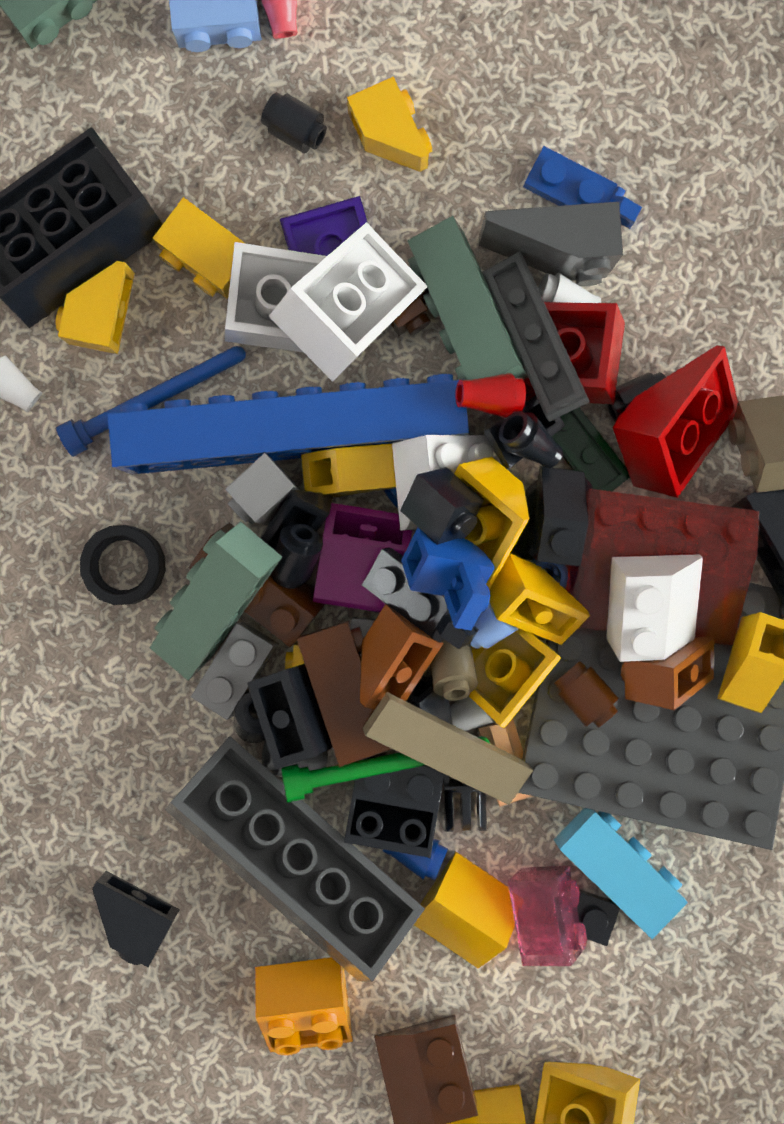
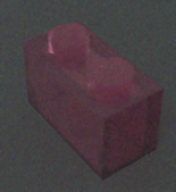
(547, 916)

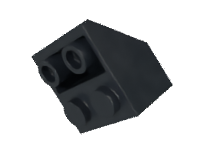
(396, 810)

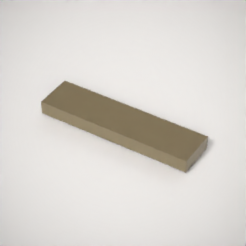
(447, 748)

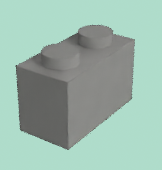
(260, 491)
(236, 663)

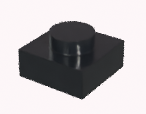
(597, 915)

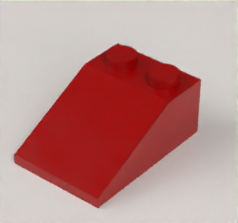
(594, 344)
(677, 423)

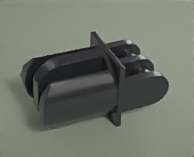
(454, 785)

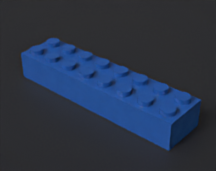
(281, 427)

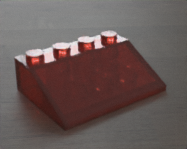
(659, 527)

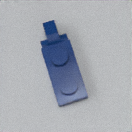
(572, 184)

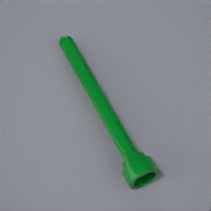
(301, 780)

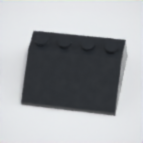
(68, 225)

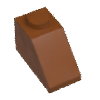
(393, 657)
(670, 680)

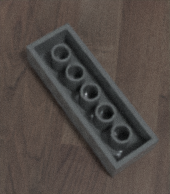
(296, 861)

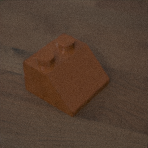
(427, 1073)

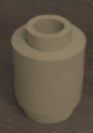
(453, 672)

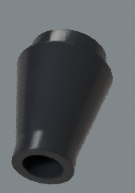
(528, 438)

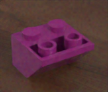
(349, 550)

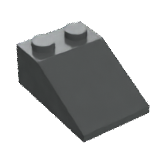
(565, 239)

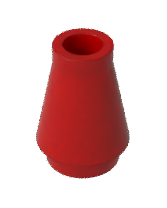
(492, 394)

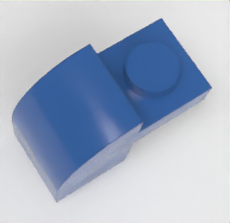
(453, 570)

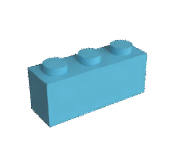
(622, 870)

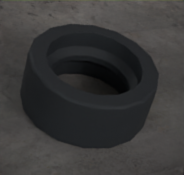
(90, 565)

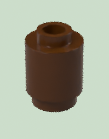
(587, 695)

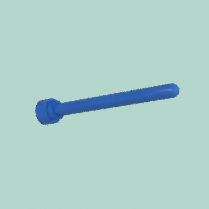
(78, 434)

